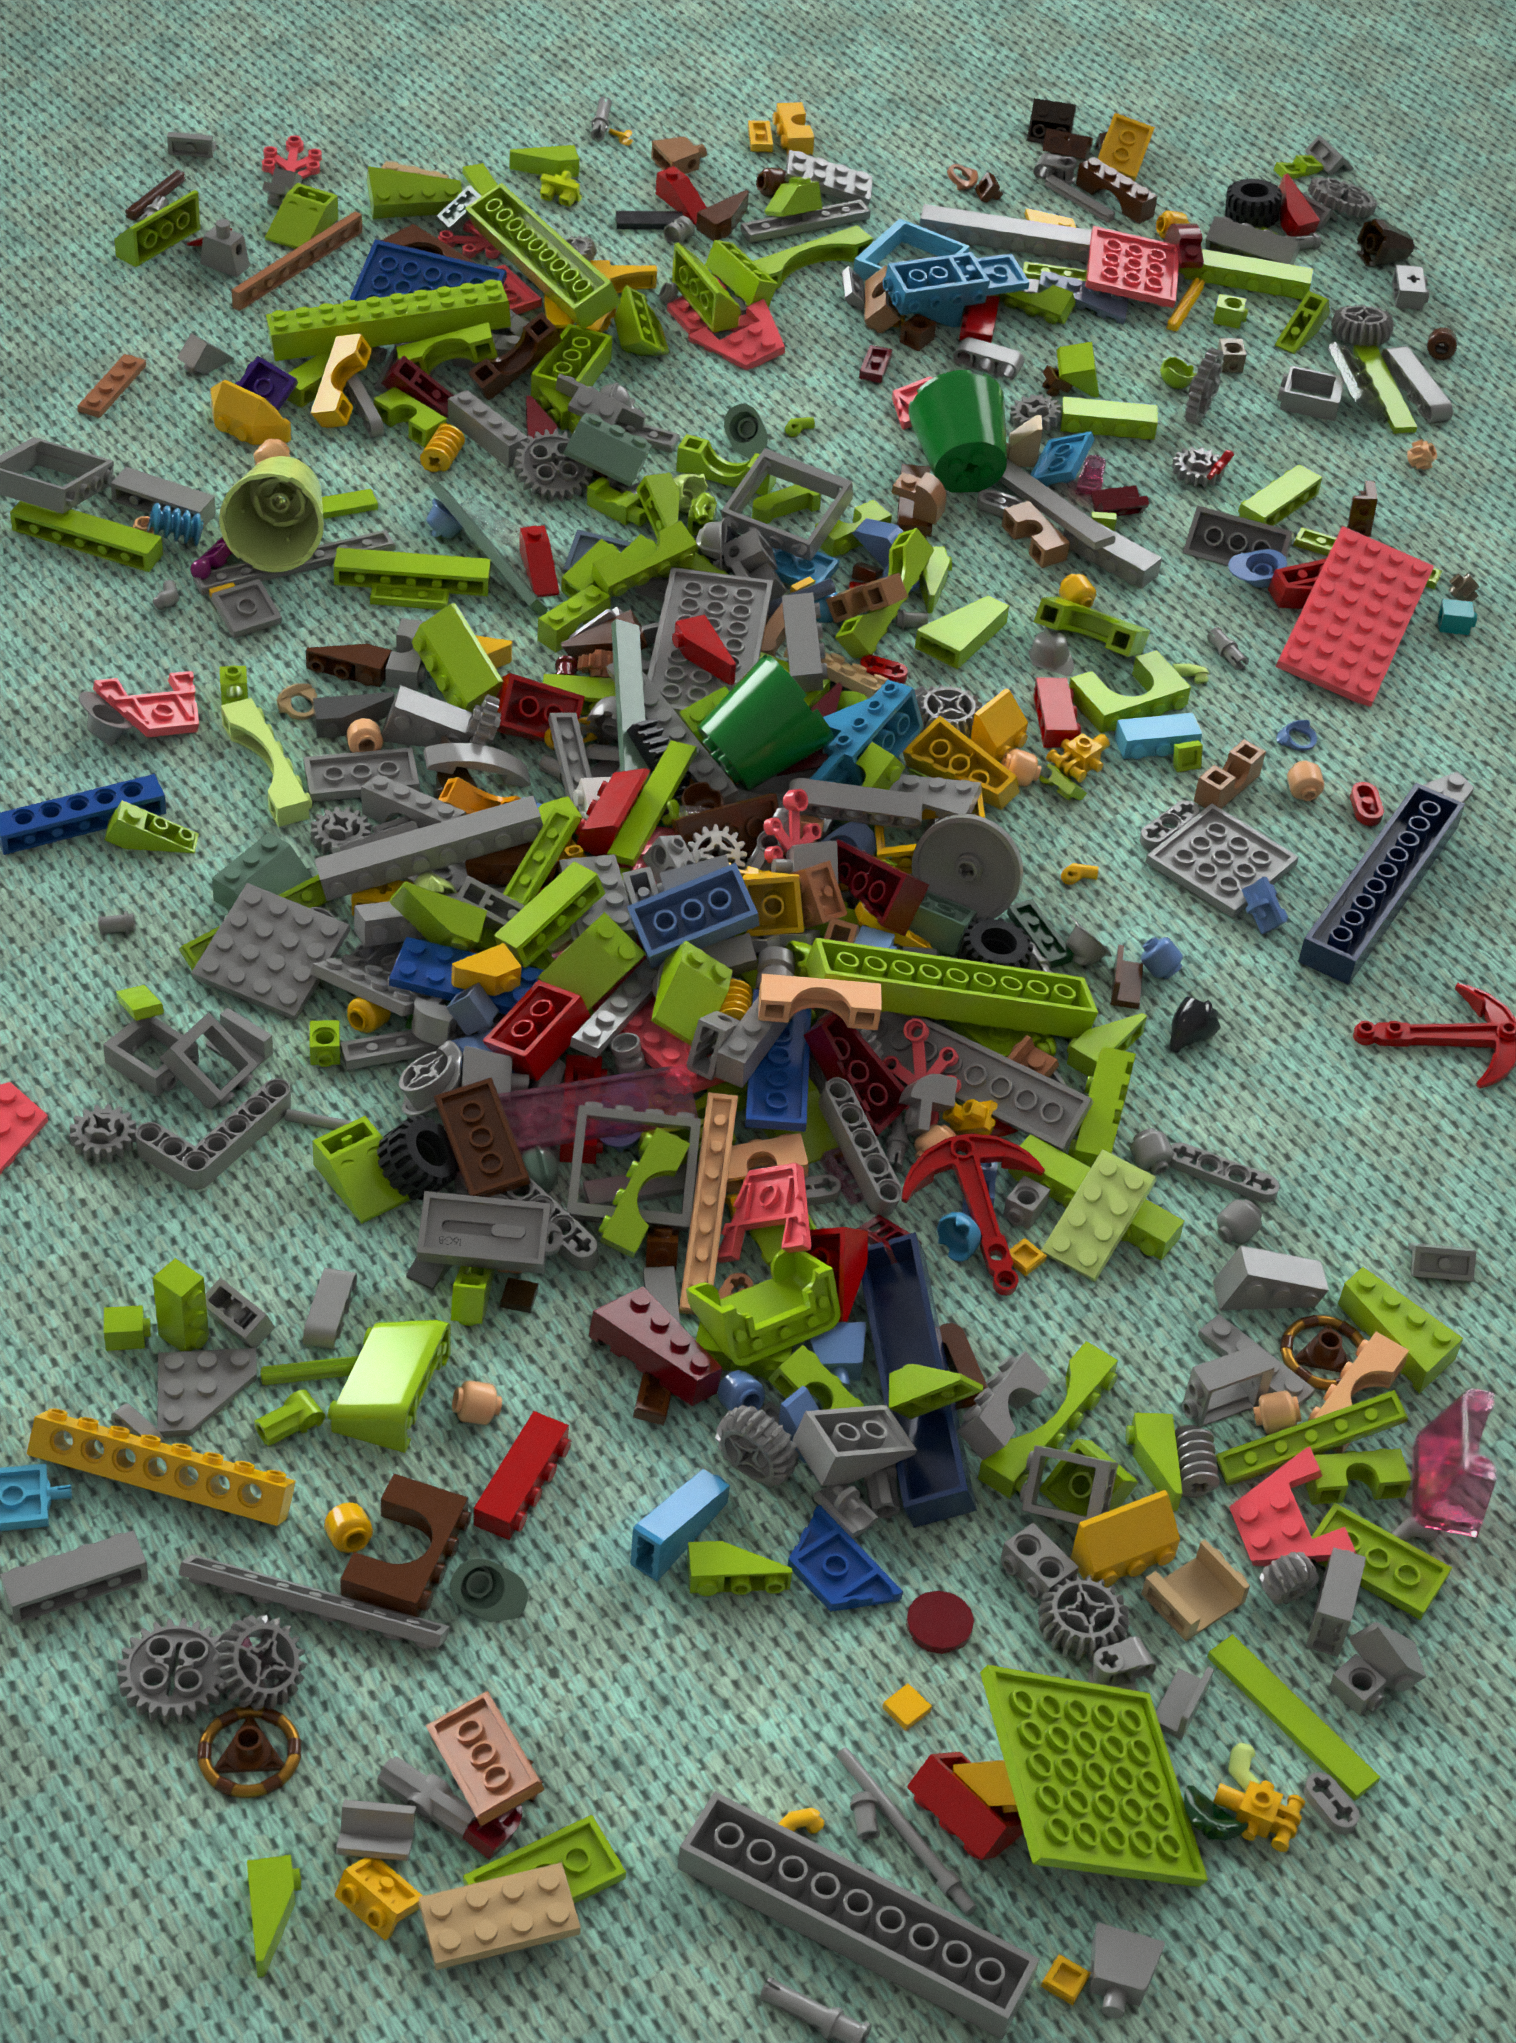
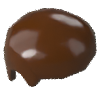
(702, 795)

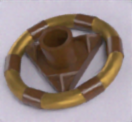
(1322, 1351)
(249, 1752)

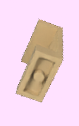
(1197, 1592)

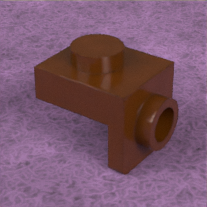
(662, 1247)

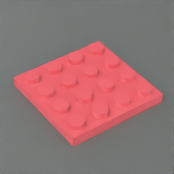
(1132, 267)

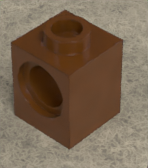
(917, 332)

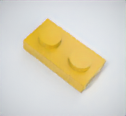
(760, 136)

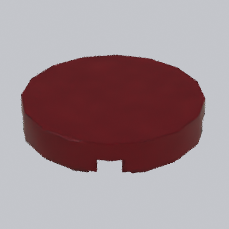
(940, 1622)

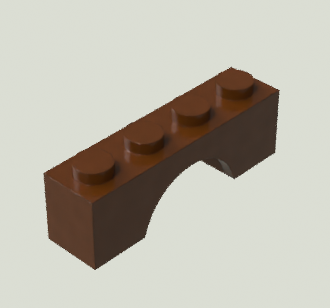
(1135, 200)
(496, 374)

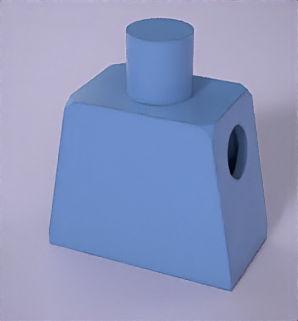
(841, 1350)

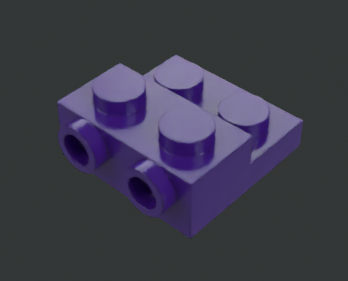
(268, 382)

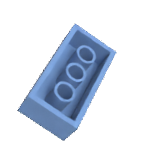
(694, 912)

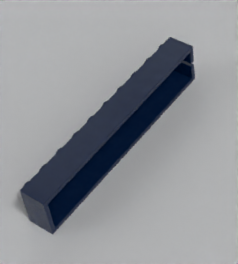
(904, 1332)

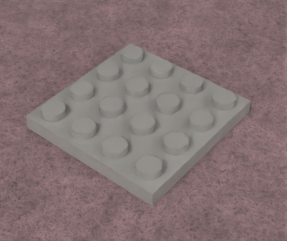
(1220, 857)
(269, 951)

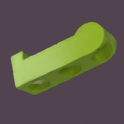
(785, 502)

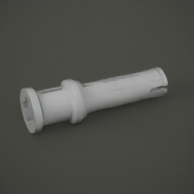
(831, 2022)

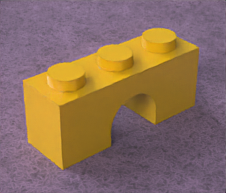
(791, 128)

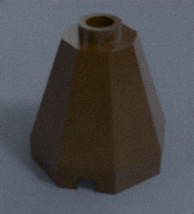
(1384, 242)

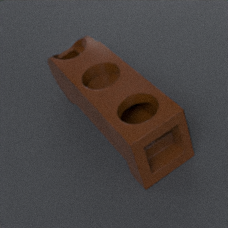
(961, 1359)

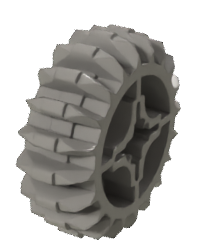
(1362, 325)
(951, 704)
(757, 1445)
(1075, 1624)
(275, 1655)

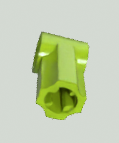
(296, 1415)

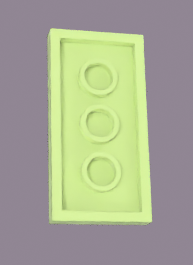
(1098, 1215)

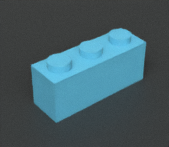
(1155, 734)

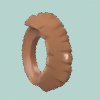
(971, 174)

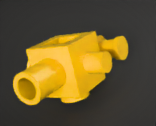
(1080, 755)
(1263, 1812)

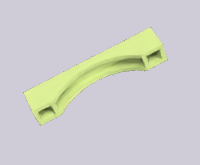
(247, 727)

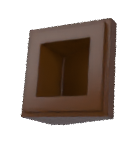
(866, 572)

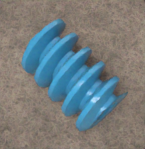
(175, 523)

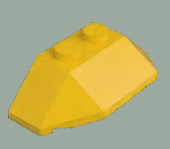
(247, 415)

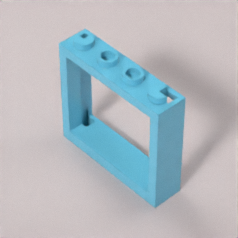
(903, 231)

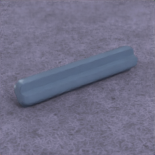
(819, 591)

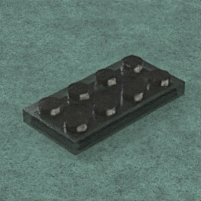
(1359, 382)

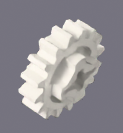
(716, 837)

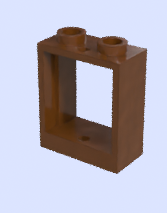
(1076, 146)

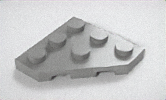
(199, 1386)

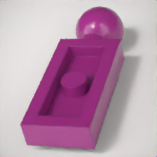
(214, 557)

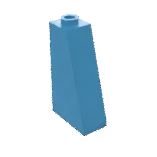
(678, 1520)

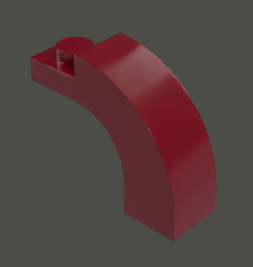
(1188, 244)

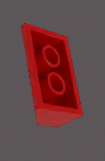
(610, 811)
(538, 1028)
(961, 1811)

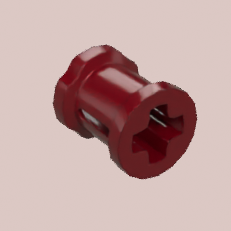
(566, 665)

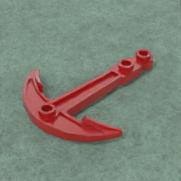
(1496, 1033)
(973, 1185)

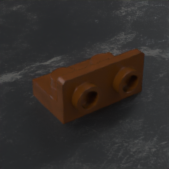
(1363, 509)

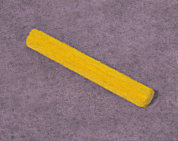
(1185, 304)

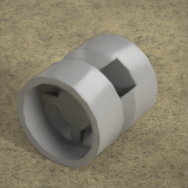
(775, 961)

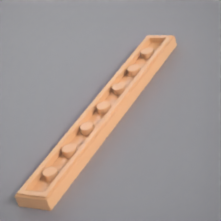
(709, 1194)

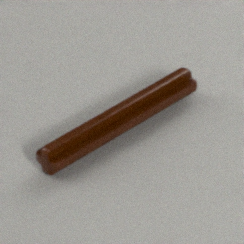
(161, 189)

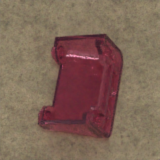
(1448, 1475)

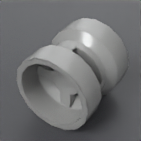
(679, 230)
(627, 1053)

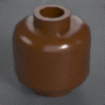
(770, 180)
(1442, 343)

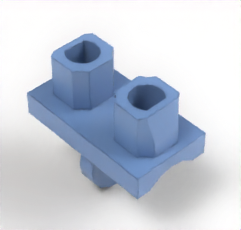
(1264, 905)

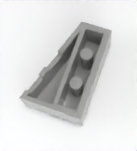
(423, 720)
(1269, 1281)

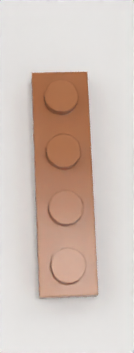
(111, 385)

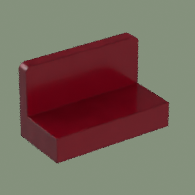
(1119, 500)

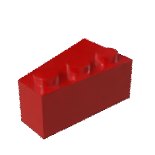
(1293, 584)

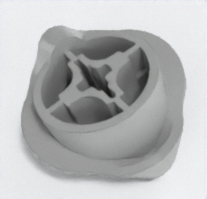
(430, 1076)

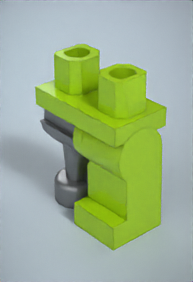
(616, 501)

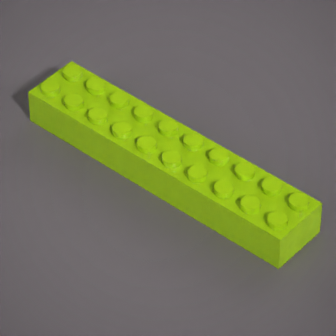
(543, 256)
(388, 319)
(960, 988)

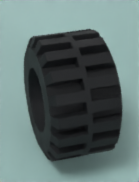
(1253, 202)
(996, 943)
(417, 1157)

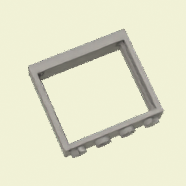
(93, 473)
(798, 474)
(651, 1117)

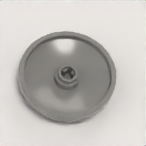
(970, 863)

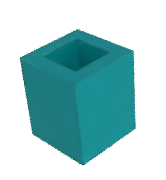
(1456, 616)

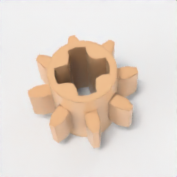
(1422, 454)

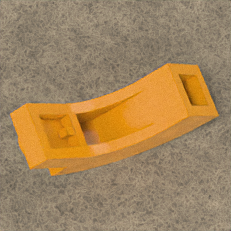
(470, 798)

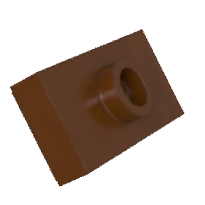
(652, 1400)

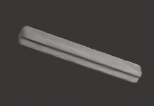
(1080, 198)

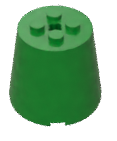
(962, 429)
(763, 726)

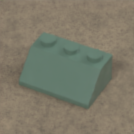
(608, 449)
(266, 864)
(942, 922)

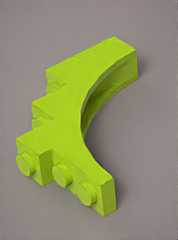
(580, 577)

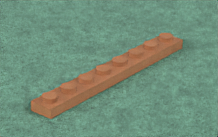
(296, 261)

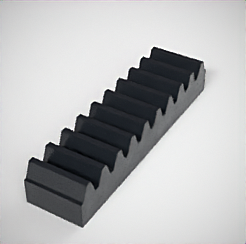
(652, 746)

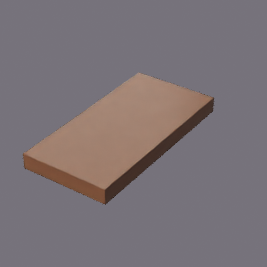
(484, 1758)

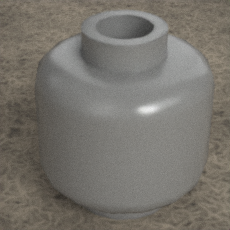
(1152, 1151)
(1239, 1221)

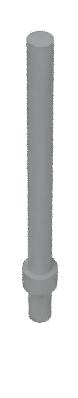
(947, 1880)

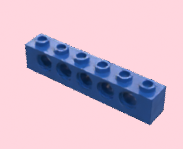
(76, 813)

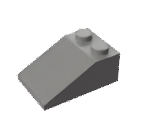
(851, 1442)

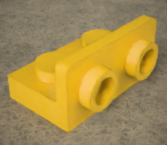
(377, 1895)

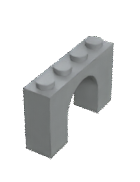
(736, 952)

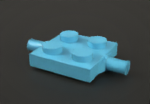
(27, 1497)

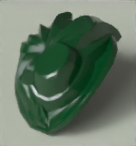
(1209, 1817)

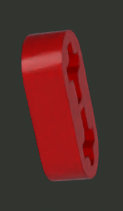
(885, 668)

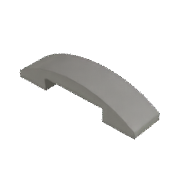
(478, 757)

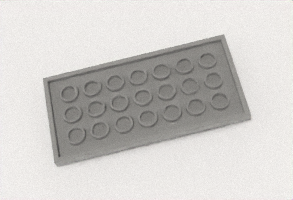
(736, 611)

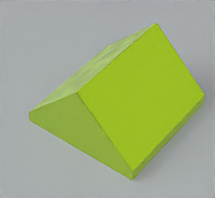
(1078, 367)

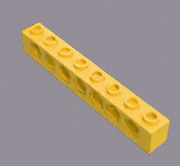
(49, 1444)

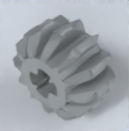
(1289, 1578)

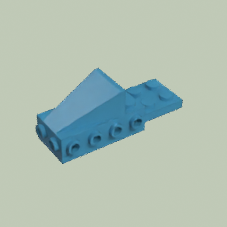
(947, 283)
(887, 719)

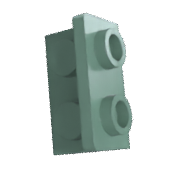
(454, 214)

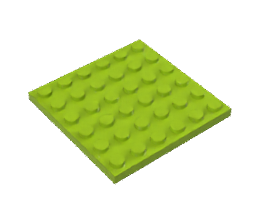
(1092, 1777)

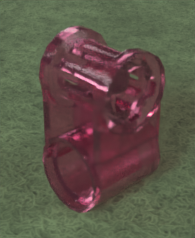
(1092, 475)

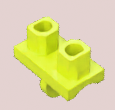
(562, 186)

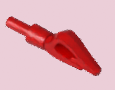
(1220, 464)

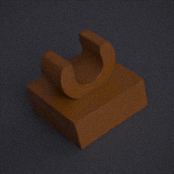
(988, 188)
(1053, 382)

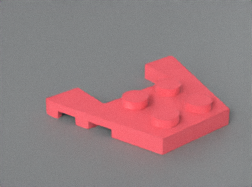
(692, 322)
(748, 346)
(155, 712)
(18, 1122)
(765, 1200)
(1273, 1522)

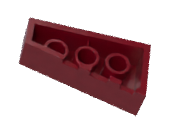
(882, 888)
(847, 1055)
(657, 1344)

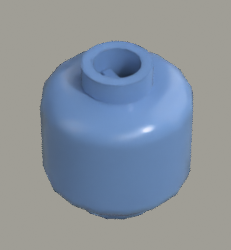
(1161, 957)
(740, 1389)

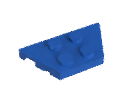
(839, 1568)

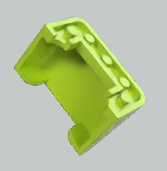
(772, 1314)
(390, 1381)

